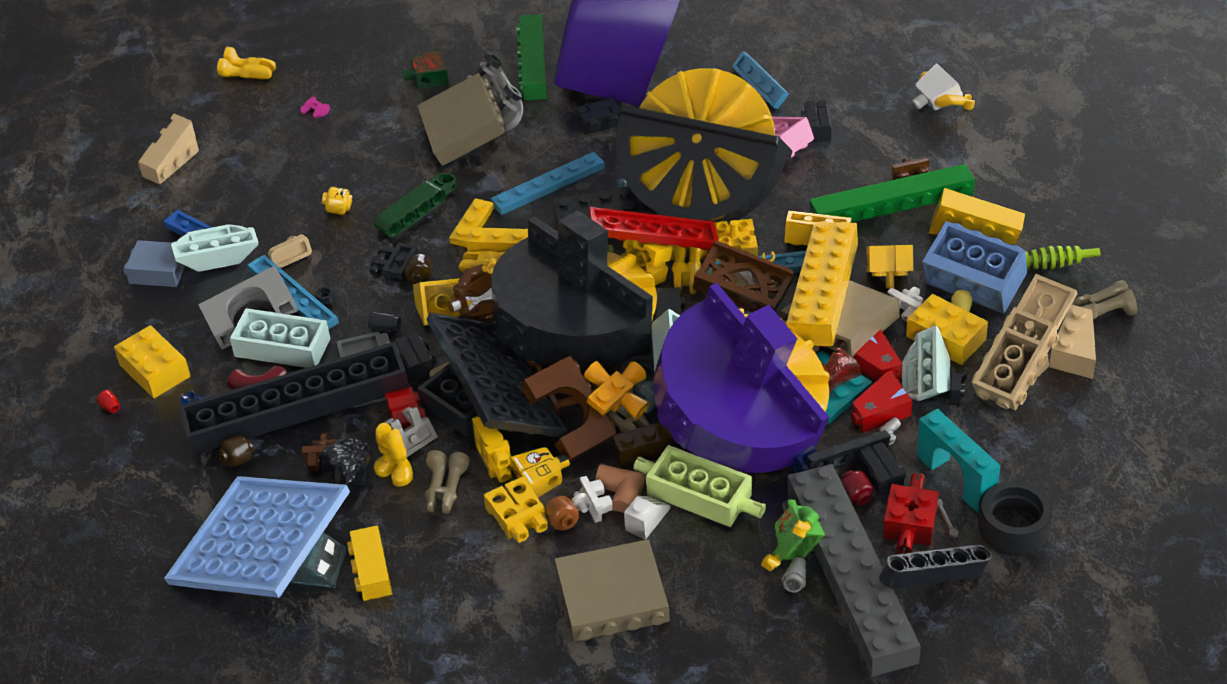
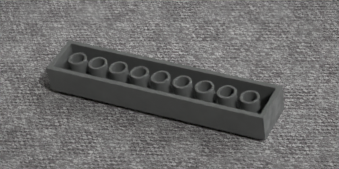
(854, 573)

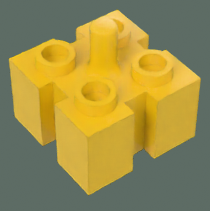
(738, 235)
(650, 258)
(889, 261)

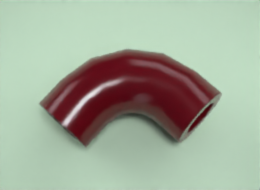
(241, 379)

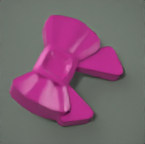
(320, 109)

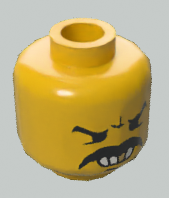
(337, 200)

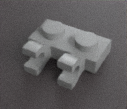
(416, 435)

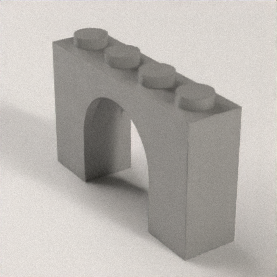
(265, 286)

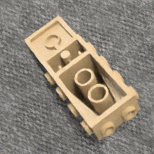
(1023, 344)

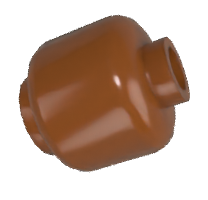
(561, 513)

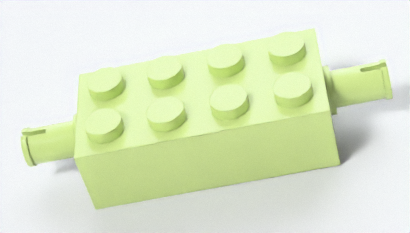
(699, 486)

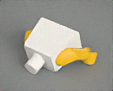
(940, 90)

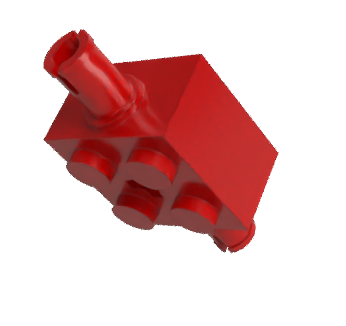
(911, 514)

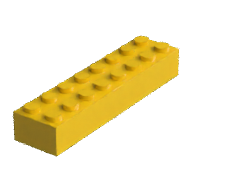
(823, 282)

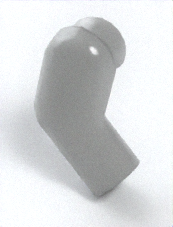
(890, 427)

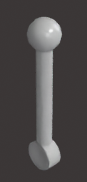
(953, 533)

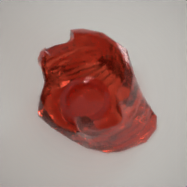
(841, 368)

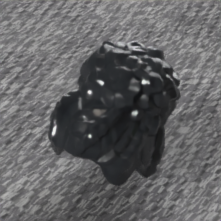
(345, 459)

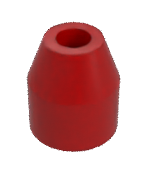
(108, 401)

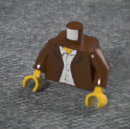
(474, 293)

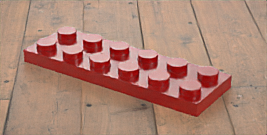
(655, 228)

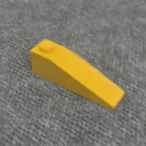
(433, 298)

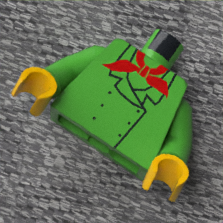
(796, 534)

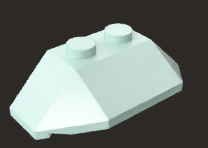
(215, 247)
(926, 366)

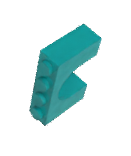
(940, 438)

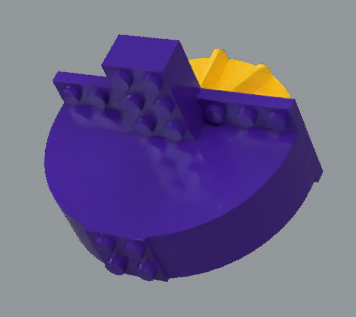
(740, 386)

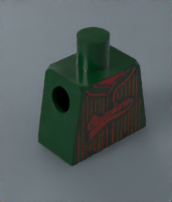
(427, 70)

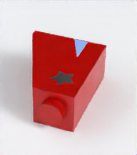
(878, 357)
(881, 403)

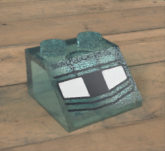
(322, 563)

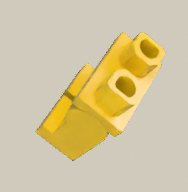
(493, 451)
(516, 510)

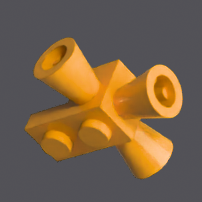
(616, 389)

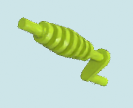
(1051, 257)

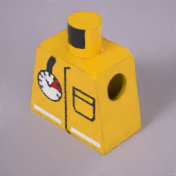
(540, 469)

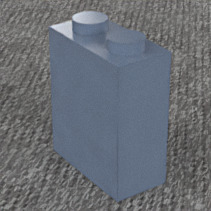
(153, 265)

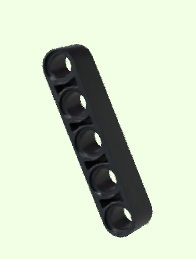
(935, 566)

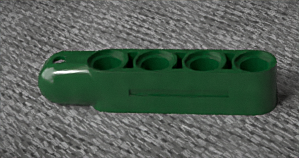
(415, 205)

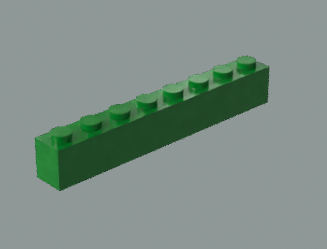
(895, 194)

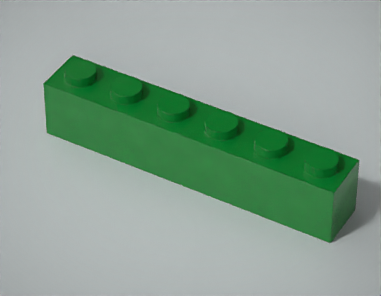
(532, 61)

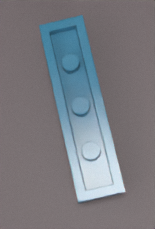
(760, 80)

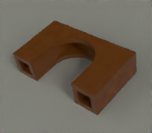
(567, 379)

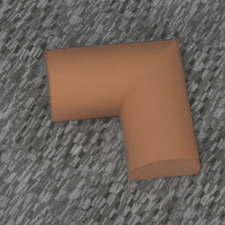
(623, 482)

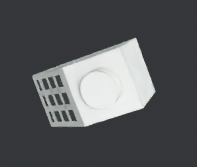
(644, 515)

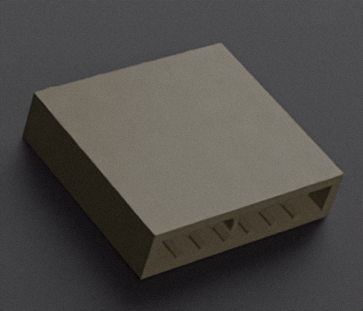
(461, 118)
(861, 317)
(612, 590)

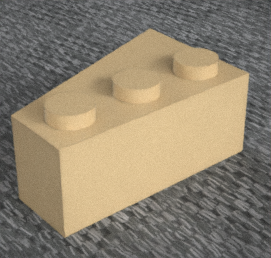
(170, 151)
(1075, 344)

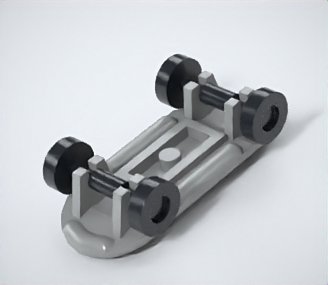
(506, 95)

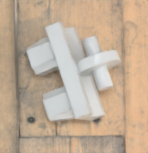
(908, 300)
(588, 499)

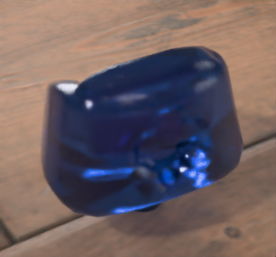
(190, 397)

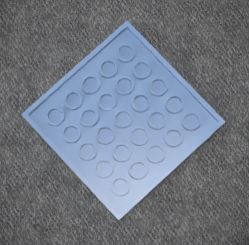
(257, 536)

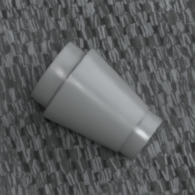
(795, 576)

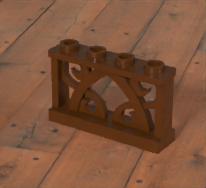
(739, 261)

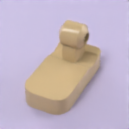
(290, 251)

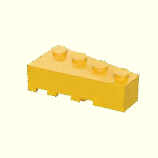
(977, 215)

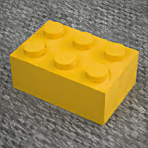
(959, 328)
(152, 361)

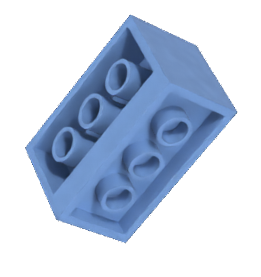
(975, 264)

